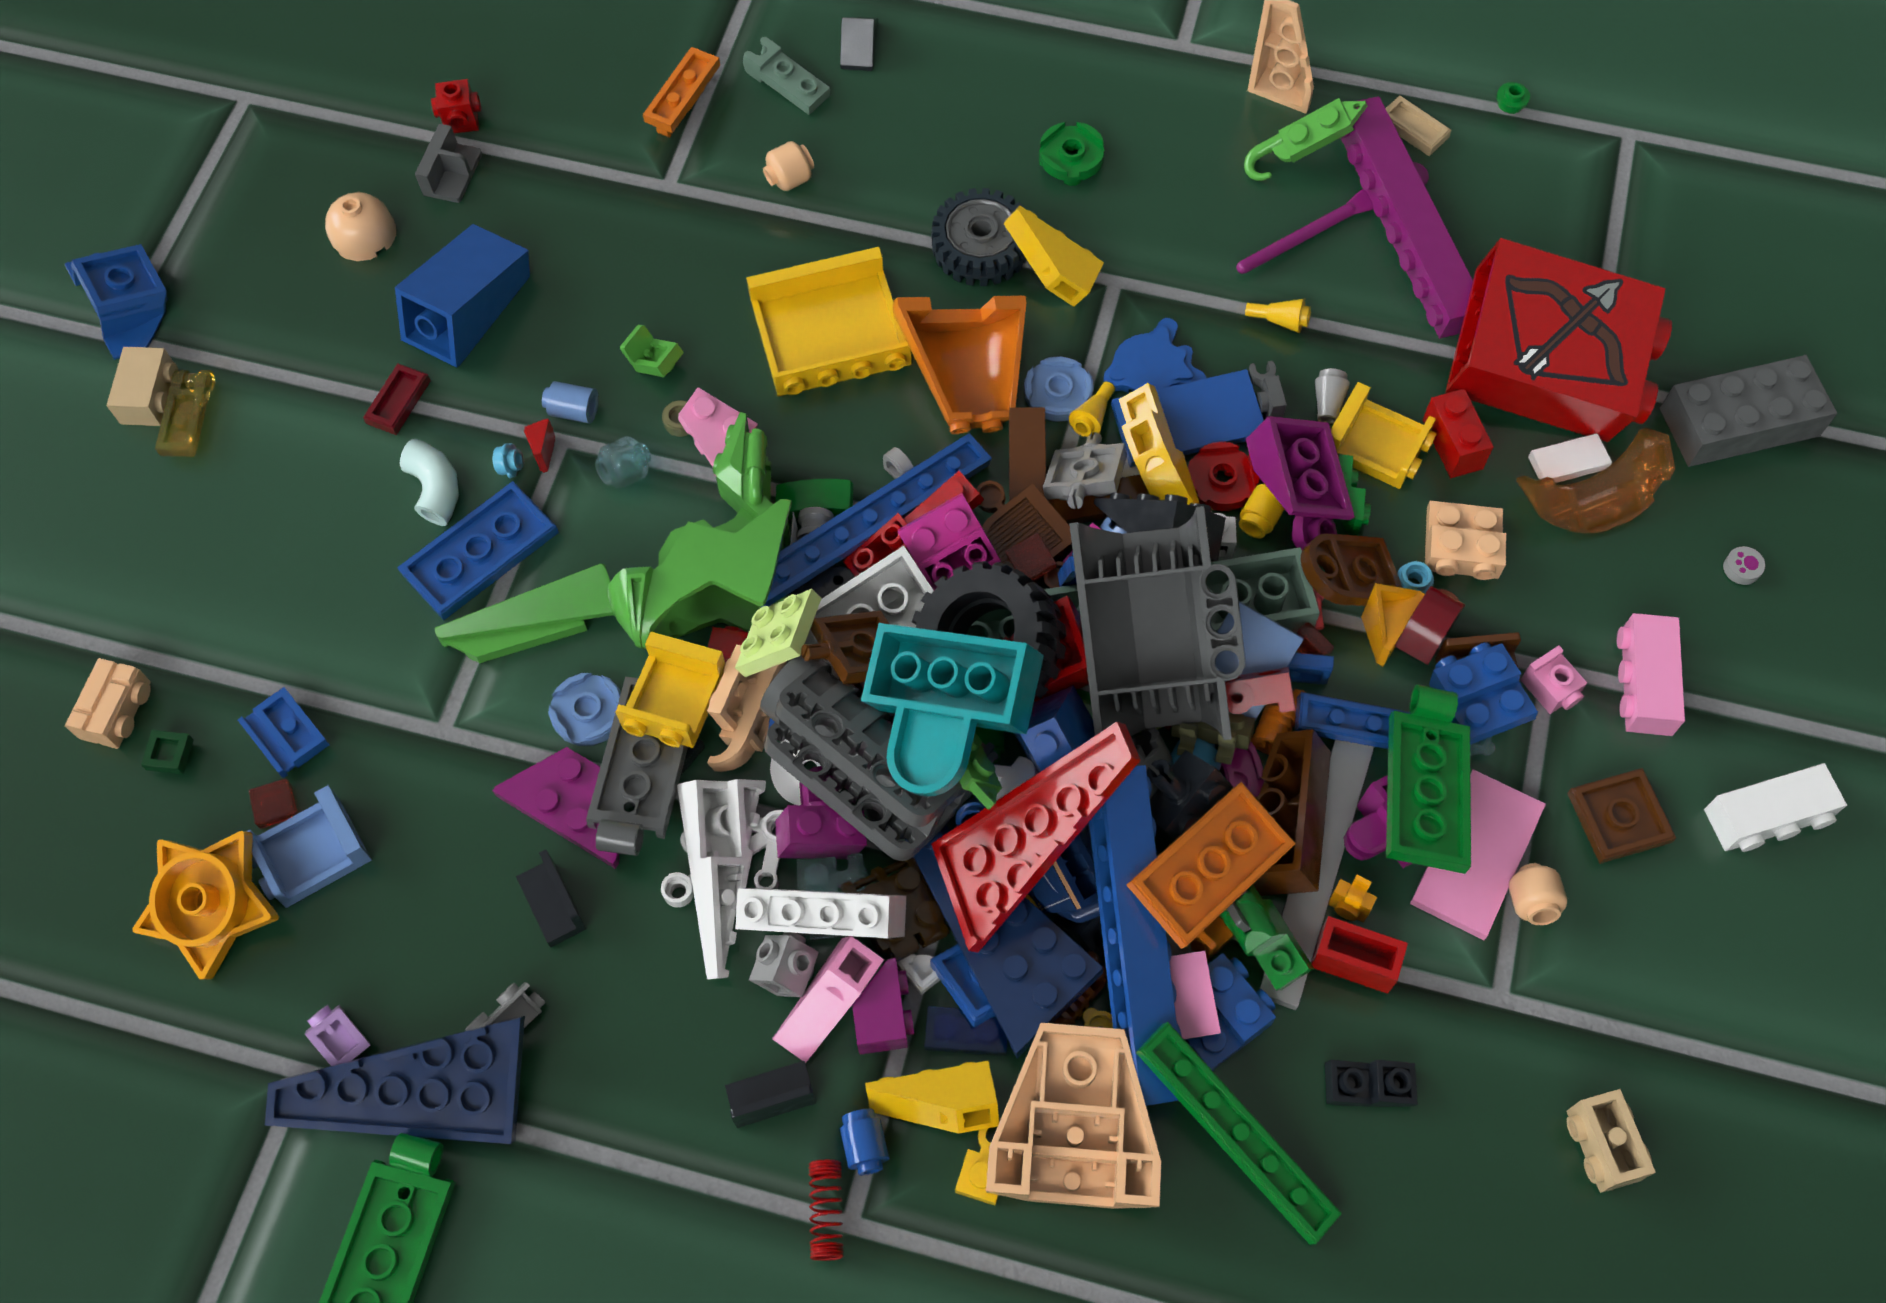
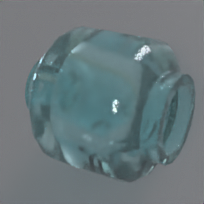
(623, 462)

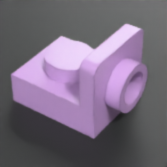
(335, 1035)

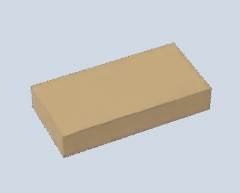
(1417, 126)

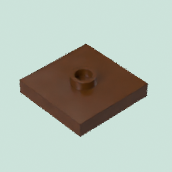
(1621, 815)

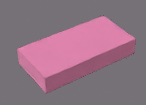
(1195, 998)

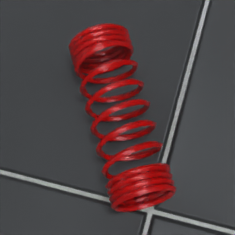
(825, 1250)

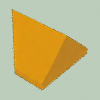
(1387, 616)

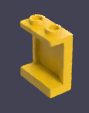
(1380, 439)
(672, 691)

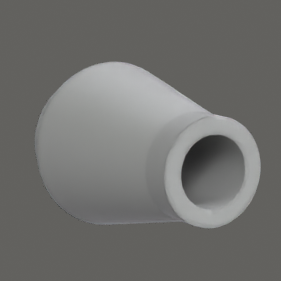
(1330, 394)

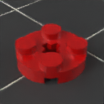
(1234, 463)

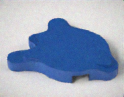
(1152, 360)

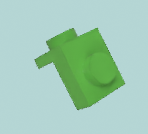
(650, 354)

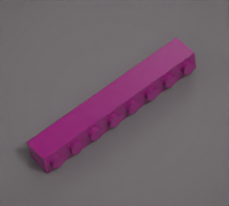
(1409, 218)

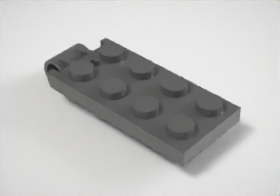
(636, 775)

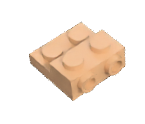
(1465, 540)

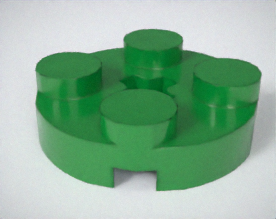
(1068, 167)

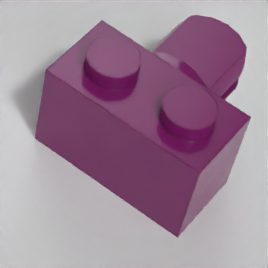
(815, 830)
(1368, 835)

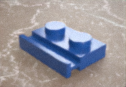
(283, 732)

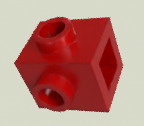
(457, 105)

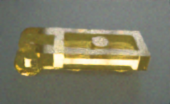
(184, 413)

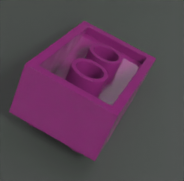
(1300, 467)

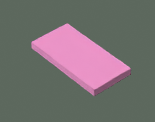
(1499, 836)

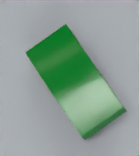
(824, 493)
(1356, 495)

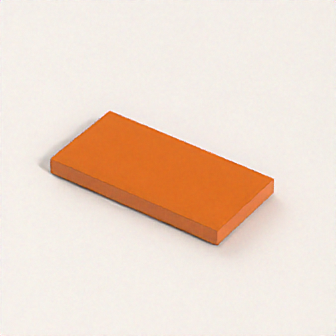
(1210, 865)

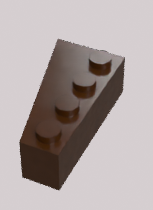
(1296, 798)

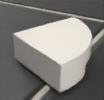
(919, 972)

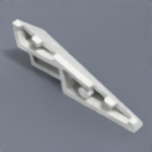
(717, 836)

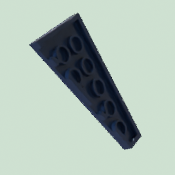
(1025, 968)
(432, 1089)

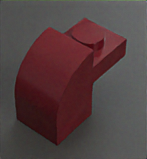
(1430, 624)

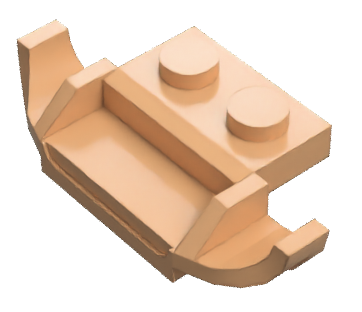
(738, 713)

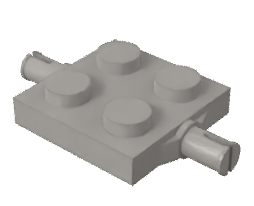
(1085, 471)

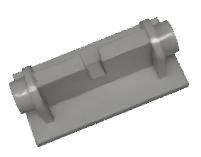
(513, 1004)

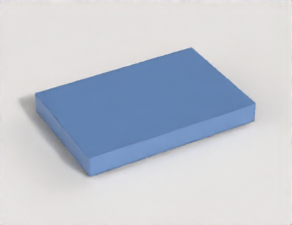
(1265, 646)

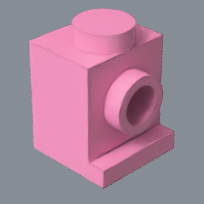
(1554, 681)

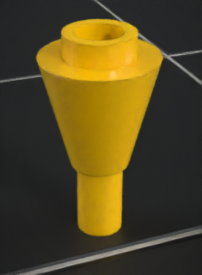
(1288, 314)
(1090, 414)

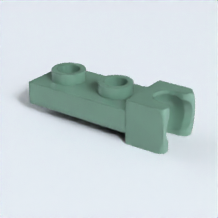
(786, 76)

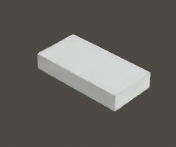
(1570, 459)

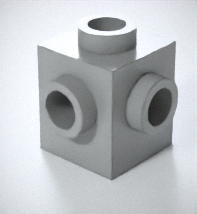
(784, 964)

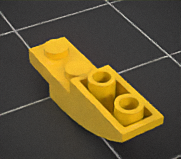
(1152, 446)

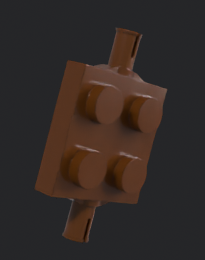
(845, 643)

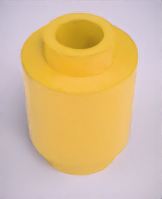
(1260, 512)

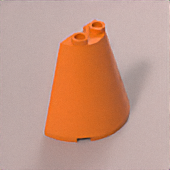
(967, 357)

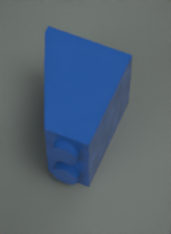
(1056, 728)

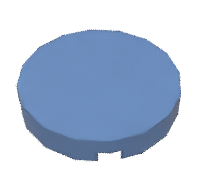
(1058, 386)
(584, 709)

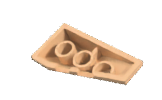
(1281, 57)

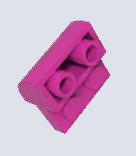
(947, 539)

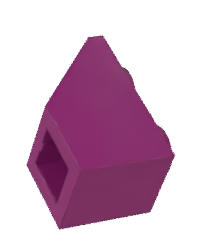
(879, 1012)

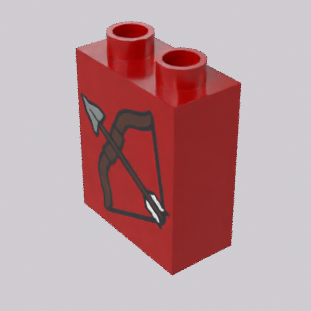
(1560, 341)

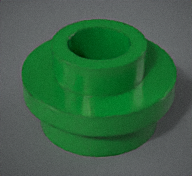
(1512, 97)

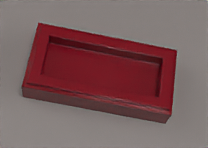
(396, 399)

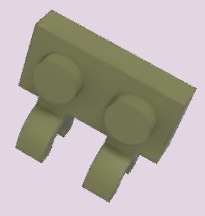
(1241, 731)

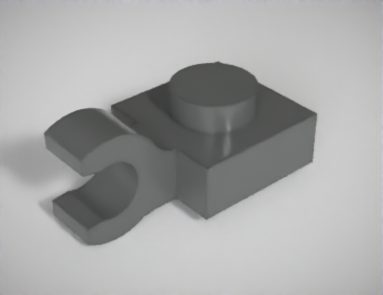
(1271, 398)

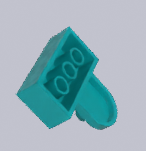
(940, 693)

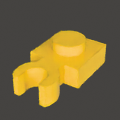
(974, 1173)

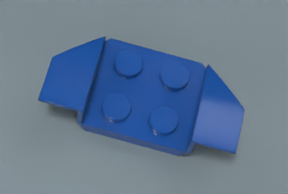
(123, 294)

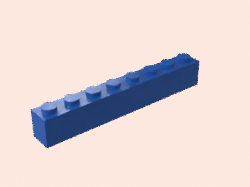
(1132, 938)

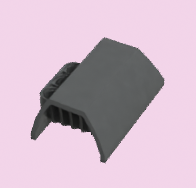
(1152, 627)

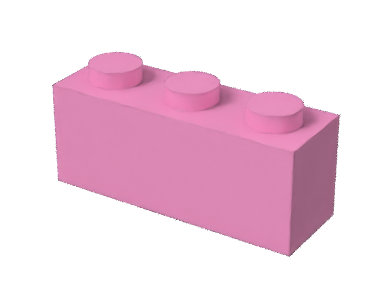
(1651, 674)

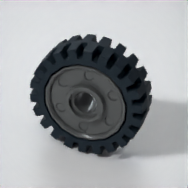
(973, 240)

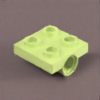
(778, 632)

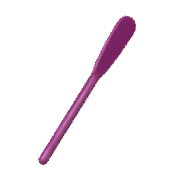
(1357, 204)

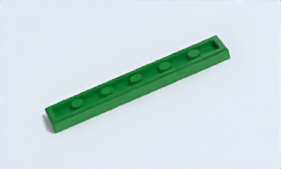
(1239, 1133)

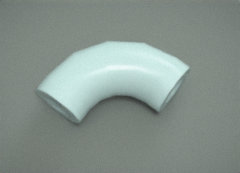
(437, 479)

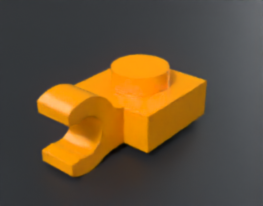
(1353, 900)

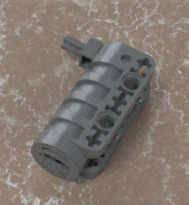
(850, 745)

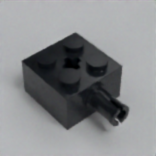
(1184, 793)

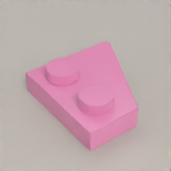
(708, 423)

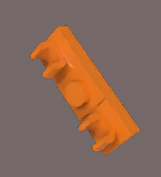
(681, 91)

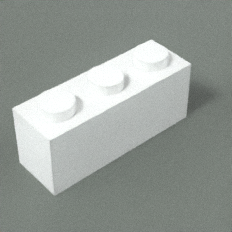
(1775, 808)

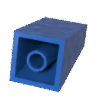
(460, 293)

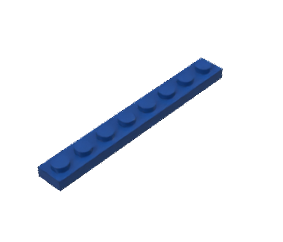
(858, 523)

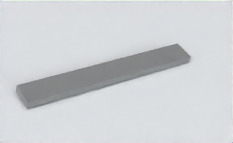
(1307, 910)

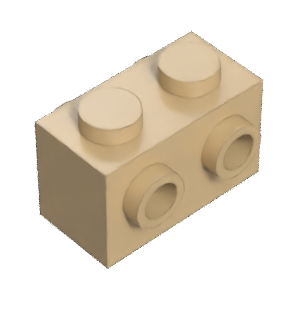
(1609, 1141)

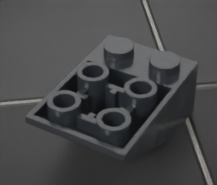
(1151, 514)

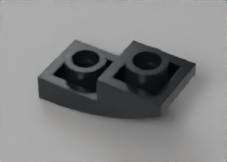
(1371, 1084)

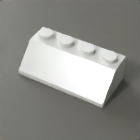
(888, 586)

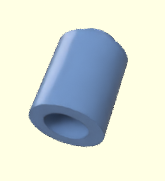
(570, 402)

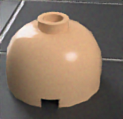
(359, 226)

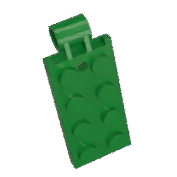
(1429, 783)
(390, 1236)

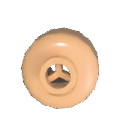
(788, 166)
(1538, 894)

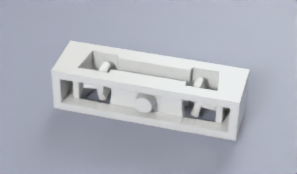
(821, 912)

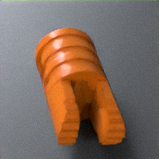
(1272, 723)

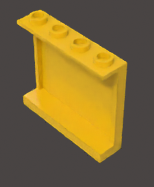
(827, 322)

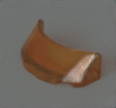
(1609, 496)

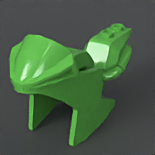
(707, 570)

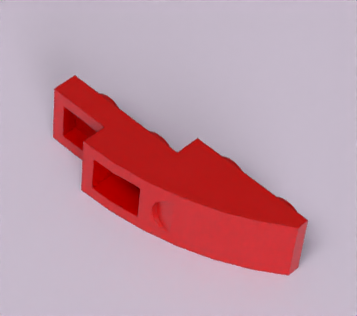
(887, 538)

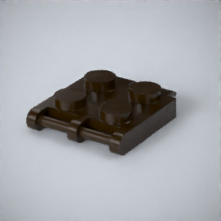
(922, 915)

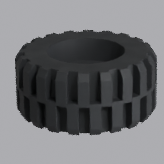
(987, 588)

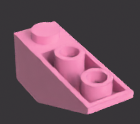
(828, 997)

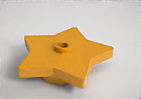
(205, 900)

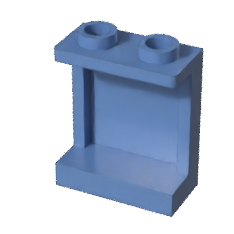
(308, 850)

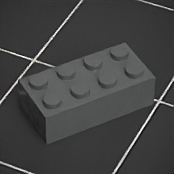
(1747, 410)

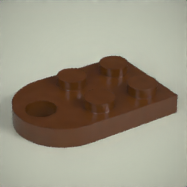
(1350, 566)

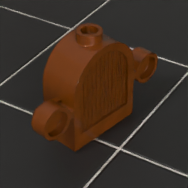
(1021, 519)

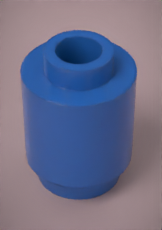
(864, 1141)

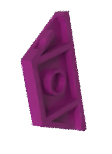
(559, 797)

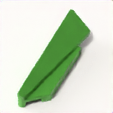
(531, 617)

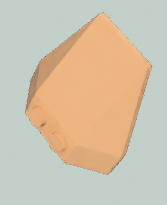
(1076, 1125)

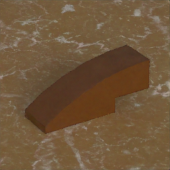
(1026, 449)

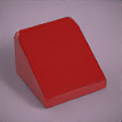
(541, 441)

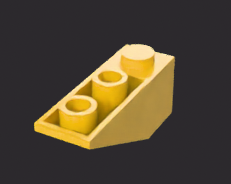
(1057, 260)
(945, 1099)

